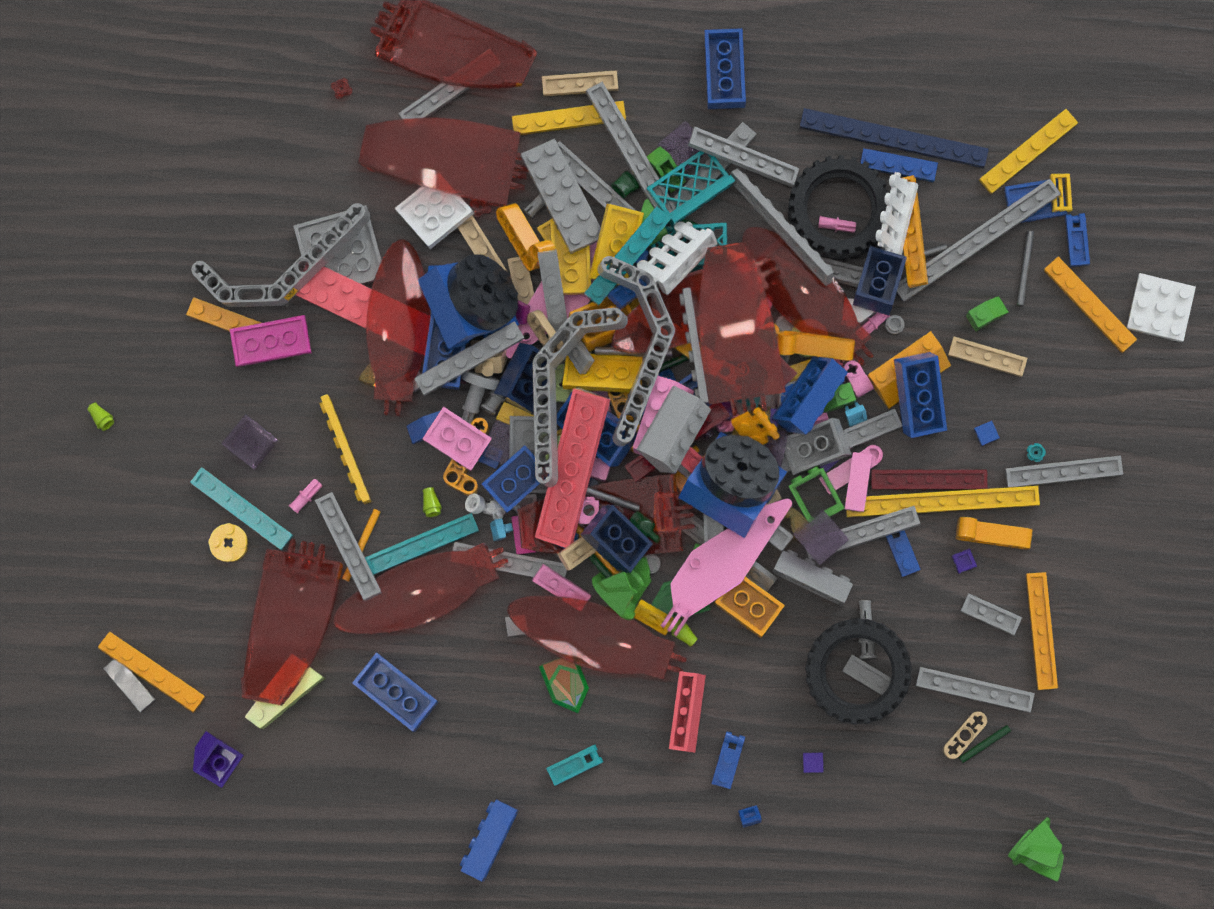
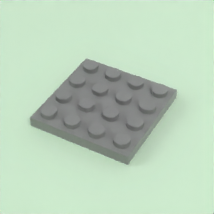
(356, 260)

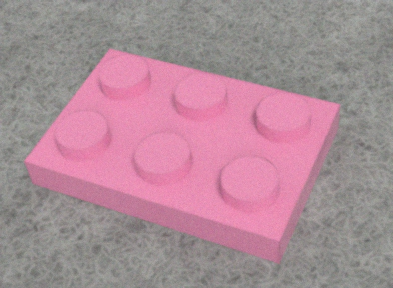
(456, 438)

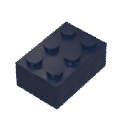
(879, 280)
(517, 380)
(616, 539)

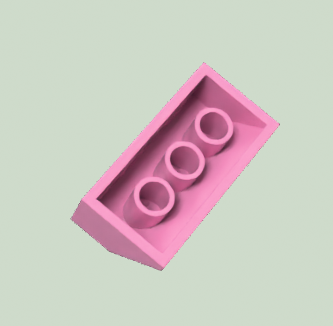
(658, 395)

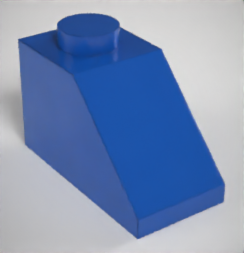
(419, 427)

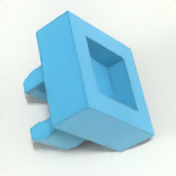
(855, 415)
(499, 529)

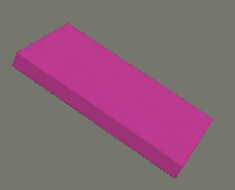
(270, 341)

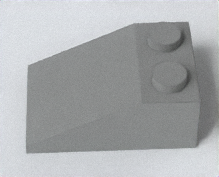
(819, 447)

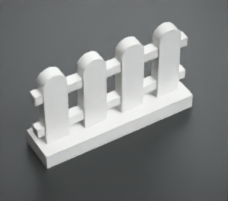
(897, 214)
(687, 258)

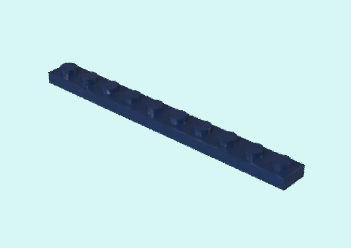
(894, 138)

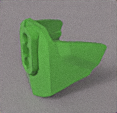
(624, 589)
(1039, 851)

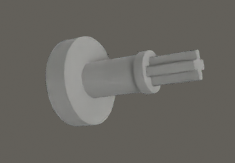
(476, 391)

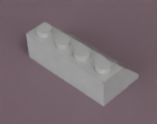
(673, 430)
(813, 578)

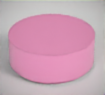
(876, 452)

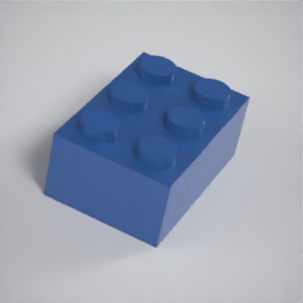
(513, 479)

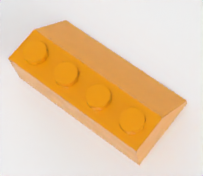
(884, 377)

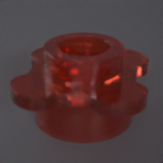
(341, 83)
(479, 211)

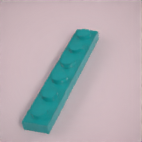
(630, 252)
(241, 508)
(422, 544)

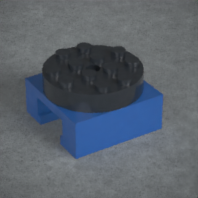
(470, 298)
(733, 482)

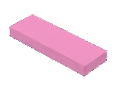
(840, 475)
(858, 482)
(558, 584)

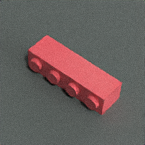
(687, 711)

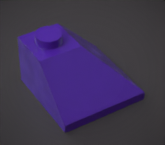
(215, 759)

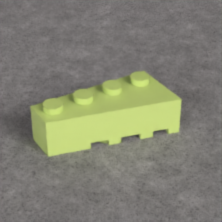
(264, 714)

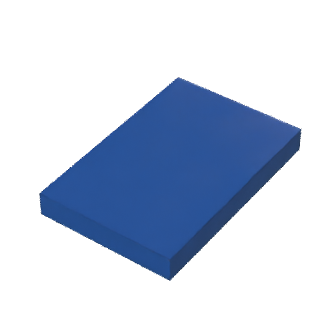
(1015, 192)

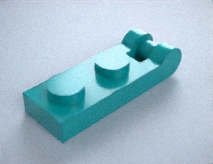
(574, 765)

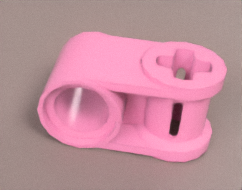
(859, 381)

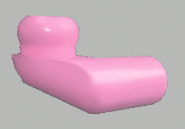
(726, 426)

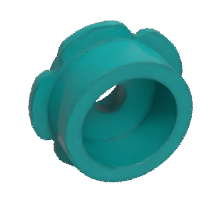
(1036, 457)

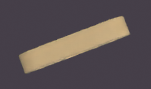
(537, 320)
(959, 749)

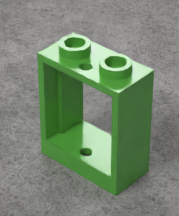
(813, 473)

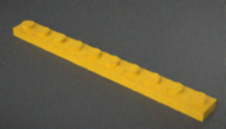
(950, 501)

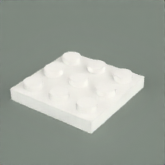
(433, 214)
(1160, 307)

